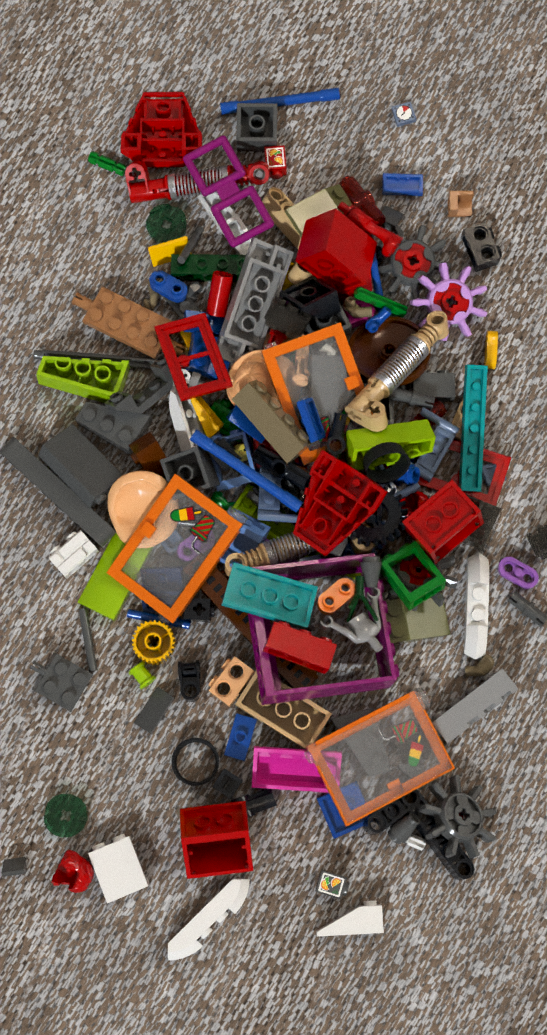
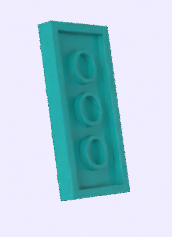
(269, 596)

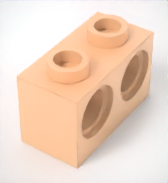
(236, 684)

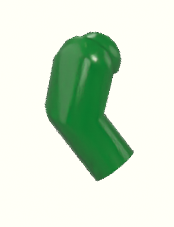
(221, 501)

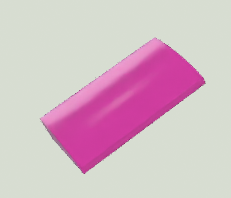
(285, 770)

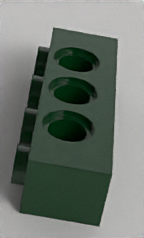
(201, 266)

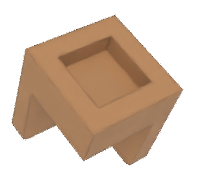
(460, 203)

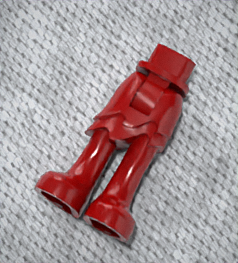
(370, 226)

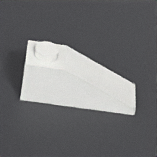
(360, 920)

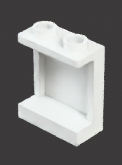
(118, 868)

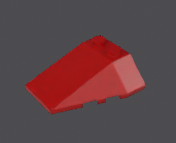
(161, 131)
(335, 503)

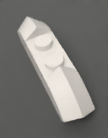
(184, 420)
(476, 606)
(186, 940)

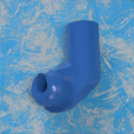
(374, 322)

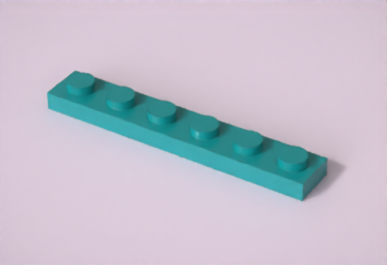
(473, 428)

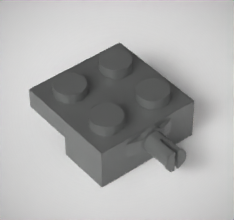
(61, 681)

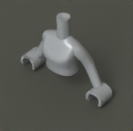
(361, 626)

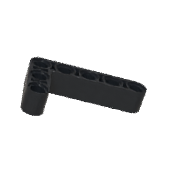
(437, 845)

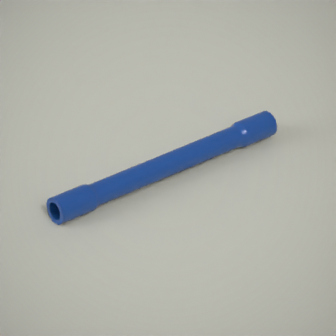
(322, 95)
(208, 445)

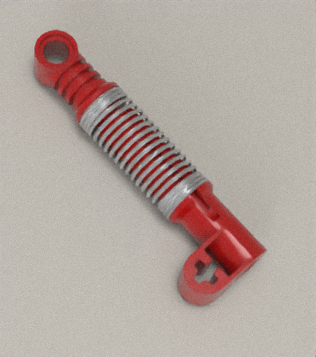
(183, 184)

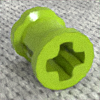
(142, 675)

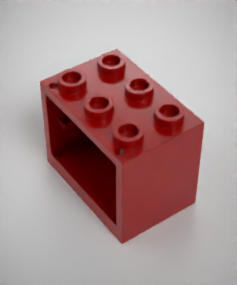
(336, 251)
(443, 521)
(216, 839)

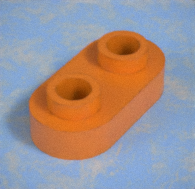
(337, 596)

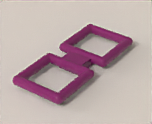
(228, 191)

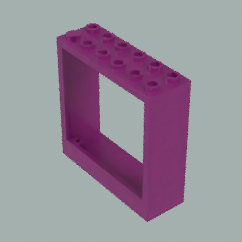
(266, 666)

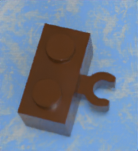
(148, 454)

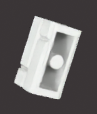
(73, 553)

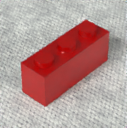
(300, 647)

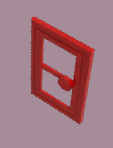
(183, 361)
(502, 462)

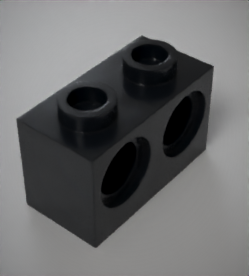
(477, 247)

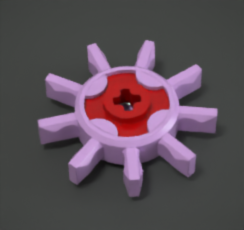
(456, 291)

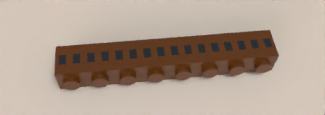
(214, 588)

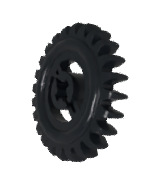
(392, 527)

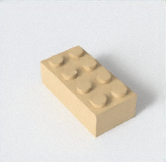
(296, 720)

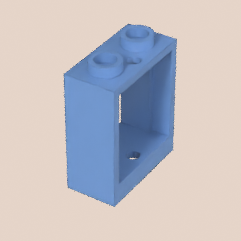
(241, 480)

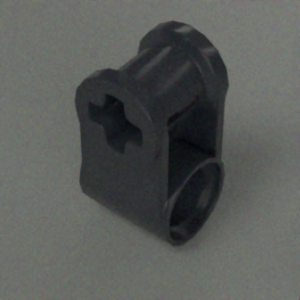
(189, 676)

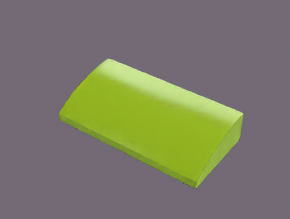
(102, 591)

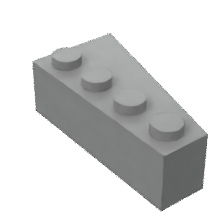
(473, 706)

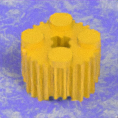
(155, 630)

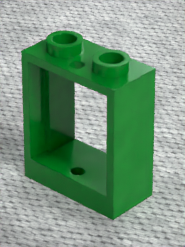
(422, 593)

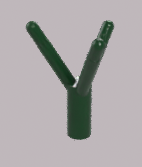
(358, 594)

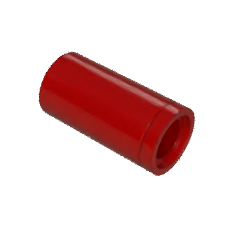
(219, 293)

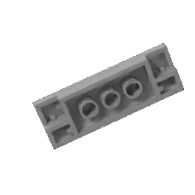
(256, 287)

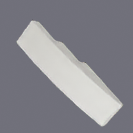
(232, 219)

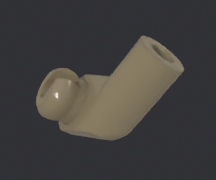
(152, 301)
(356, 311)
(481, 668)

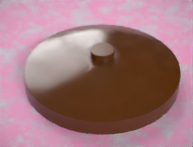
(373, 349)

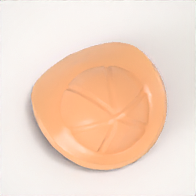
(247, 369)
(132, 499)

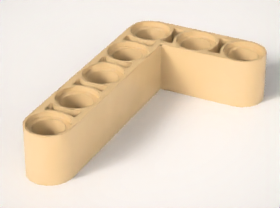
(276, 204)

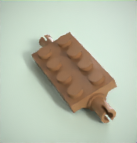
(124, 321)

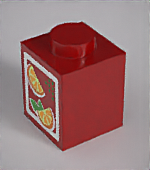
(276, 160)

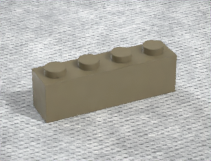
(272, 421)

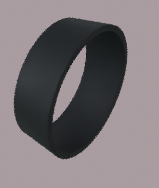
(392, 473)
(176, 752)

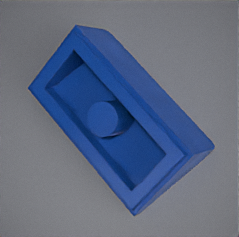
(238, 418)

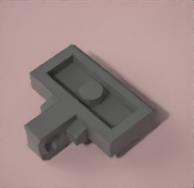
(188, 303)

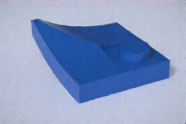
(203, 364)

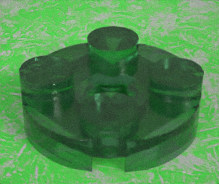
(171, 214)
(54, 811)

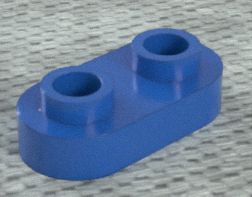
(167, 286)

